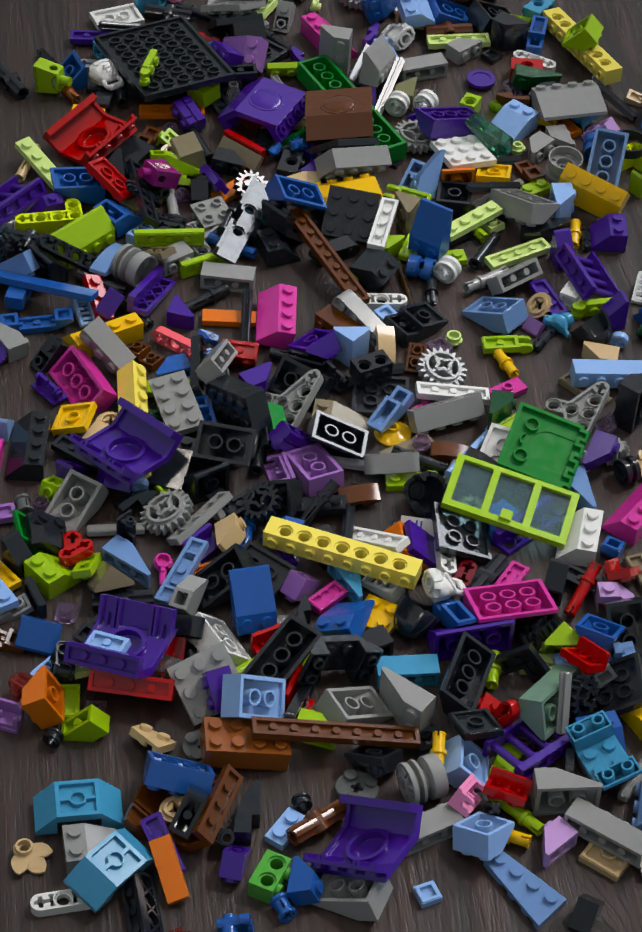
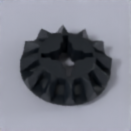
(426, 735)

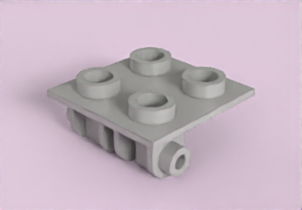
(210, 211)

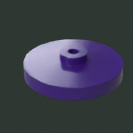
(481, 79)

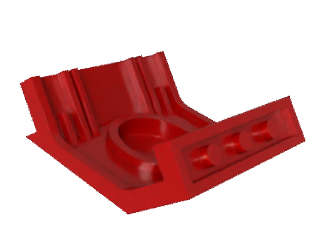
(88, 132)
(144, 687)

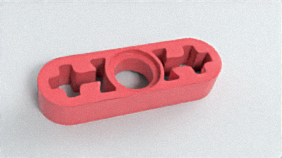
(165, 338)

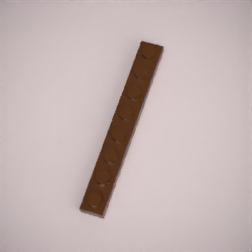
(326, 254)
(334, 732)

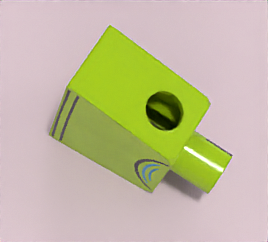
(49, 77)

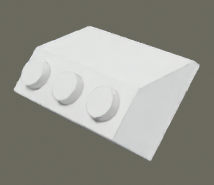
(582, 538)
(216, 631)

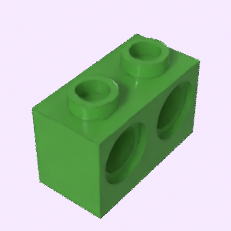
(267, 880)

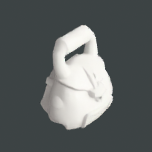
(399, 35)
(105, 72)
(440, 585)

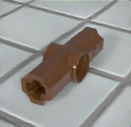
(448, 28)
(316, 823)

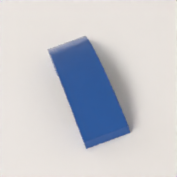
(38, 324)

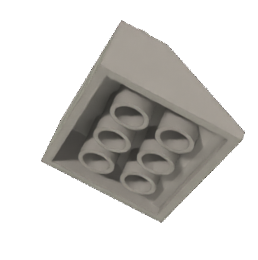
(568, 100)

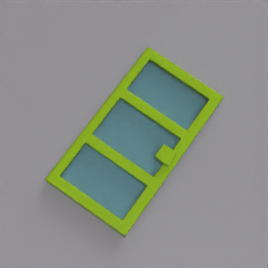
(510, 500)

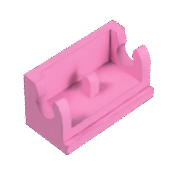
(465, 798)

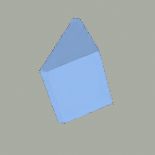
(353, 342)

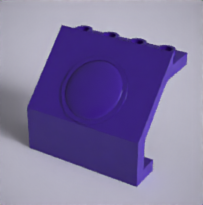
(268, 104)
(129, 445)
(145, 624)
(372, 840)

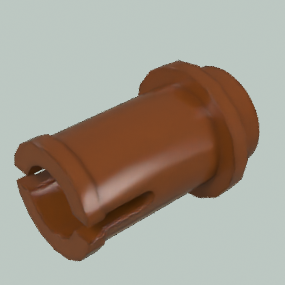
(71, 94)

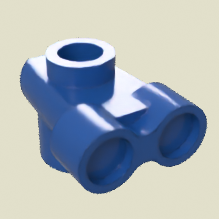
(233, 923)

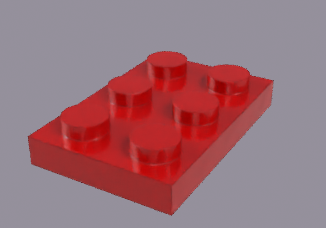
(109, 178)

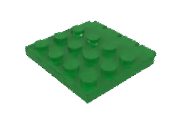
(543, 446)

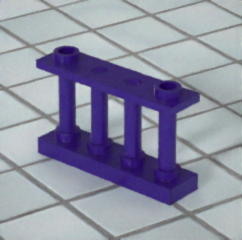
(18, 197)
(586, 274)
(547, 756)

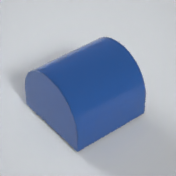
(612, 547)

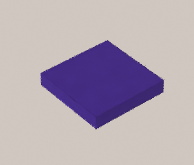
(420, 544)

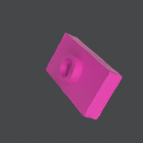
(513, 385)
(513, 573)
(327, 597)

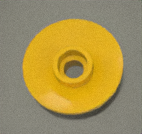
(394, 435)

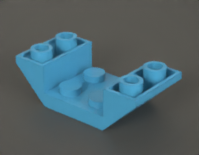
(601, 751)
(77, 802)
(108, 868)

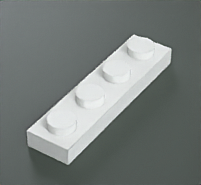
(382, 224)
(442, 391)
(381, 539)

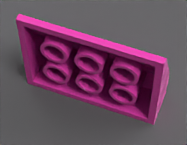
(509, 601)

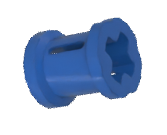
(283, 907)

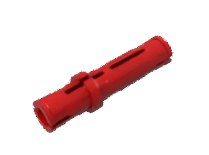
(586, 582)

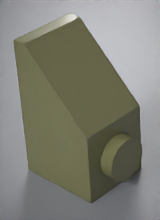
(408, 87)

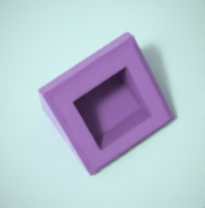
(533, 326)

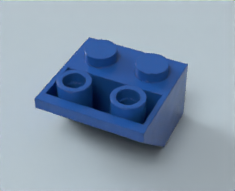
(121, 216)

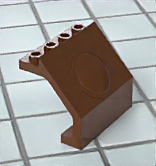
(338, 114)
(209, 822)

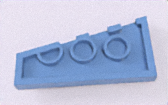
(531, 893)

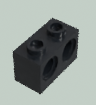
(371, 367)

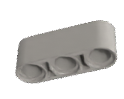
(392, 463)

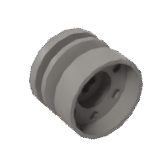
(558, 160)
(132, 264)
(422, 779)

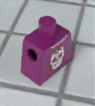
(159, 173)

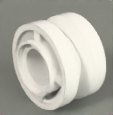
(425, 98)
(397, 103)
(447, 269)

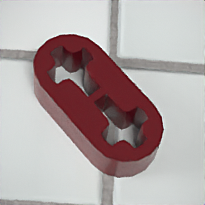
(462, 575)

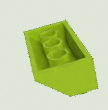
(89, 233)

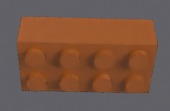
(230, 742)

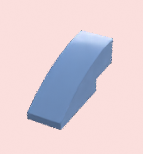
(103, 262)
(391, 409)

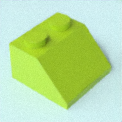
(583, 34)
(49, 574)

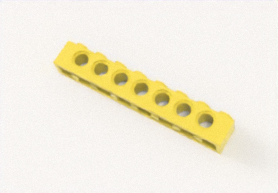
(594, 59)
(342, 552)

